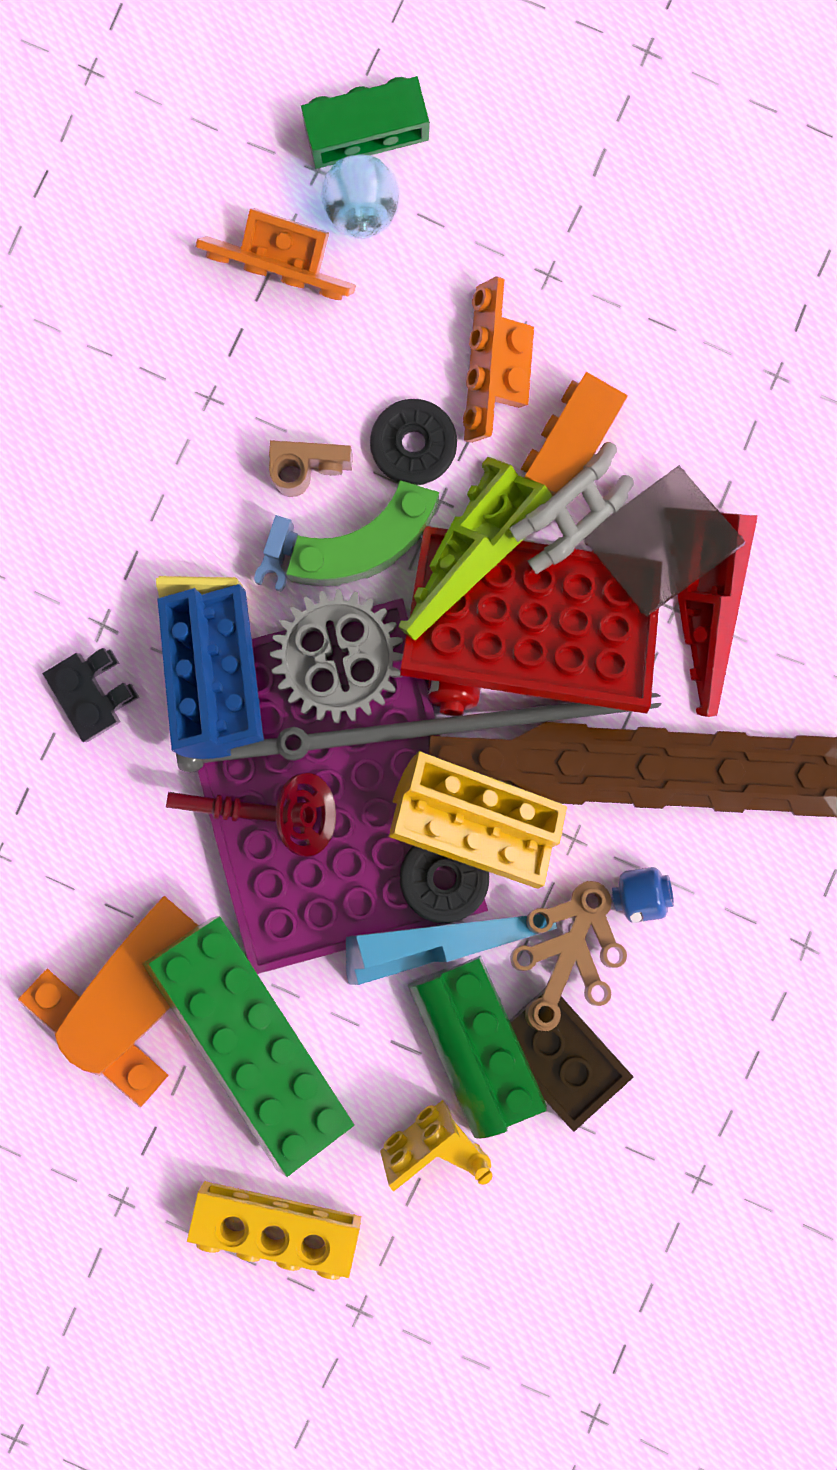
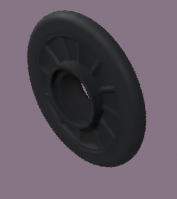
(408, 417)
(439, 904)

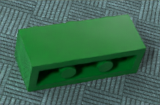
(366, 121)

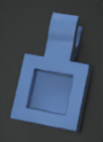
(279, 543)

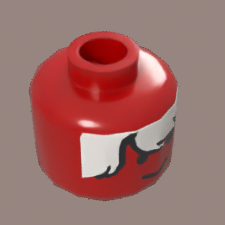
(453, 698)

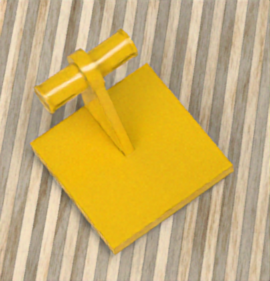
(430, 1137)

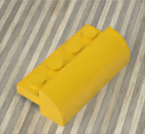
(476, 820)

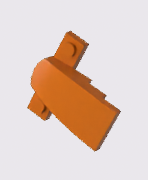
(115, 1009)

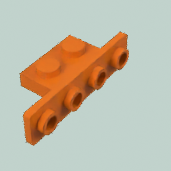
(281, 248)
(497, 361)

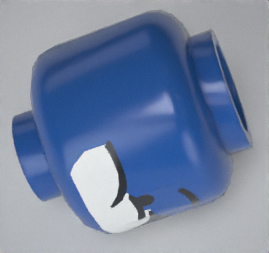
(643, 895)

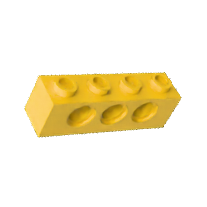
(259, 1211)

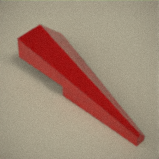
(710, 616)

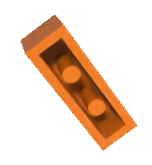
(575, 434)

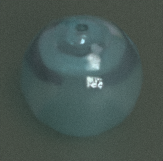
(360, 196)

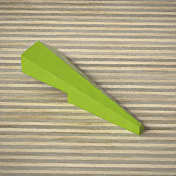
(475, 541)

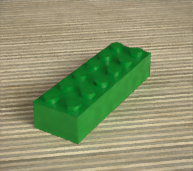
(249, 1045)

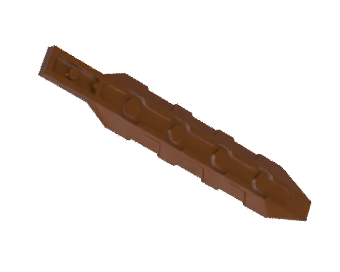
(658, 767)

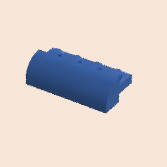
(209, 672)

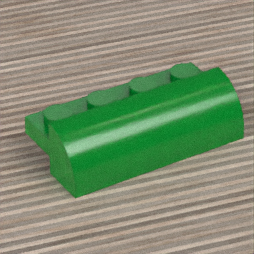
(477, 1048)

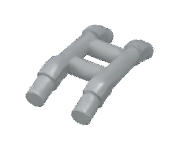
(556, 509)

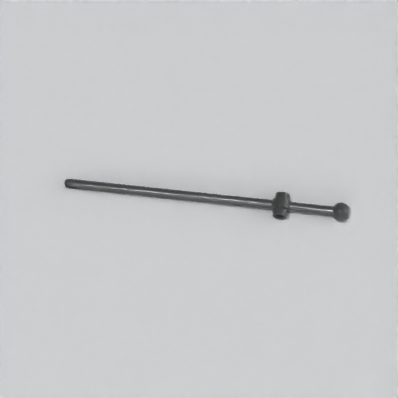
(403, 731)

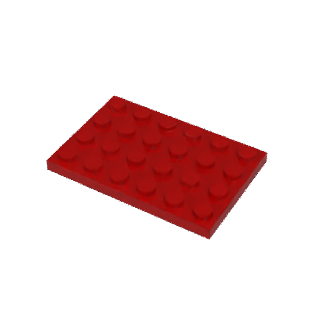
(539, 634)

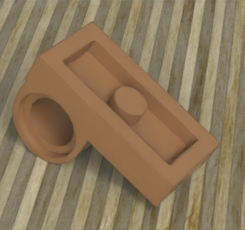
(328, 458)

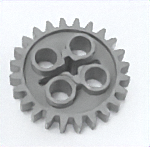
(301, 665)

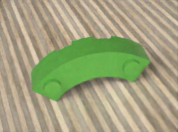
(369, 548)

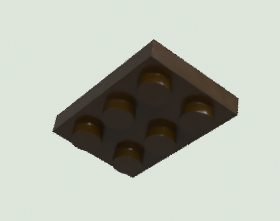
(570, 1064)

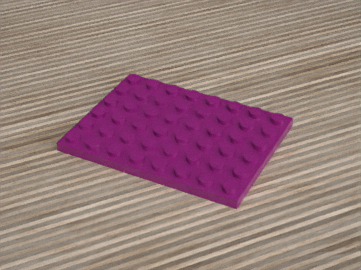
(308, 905)

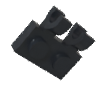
(82, 697)

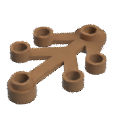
(571, 949)

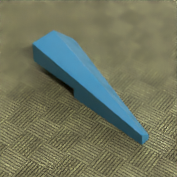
(394, 952)

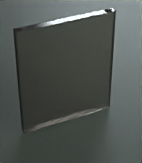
(663, 540)

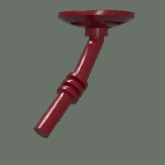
(286, 817)

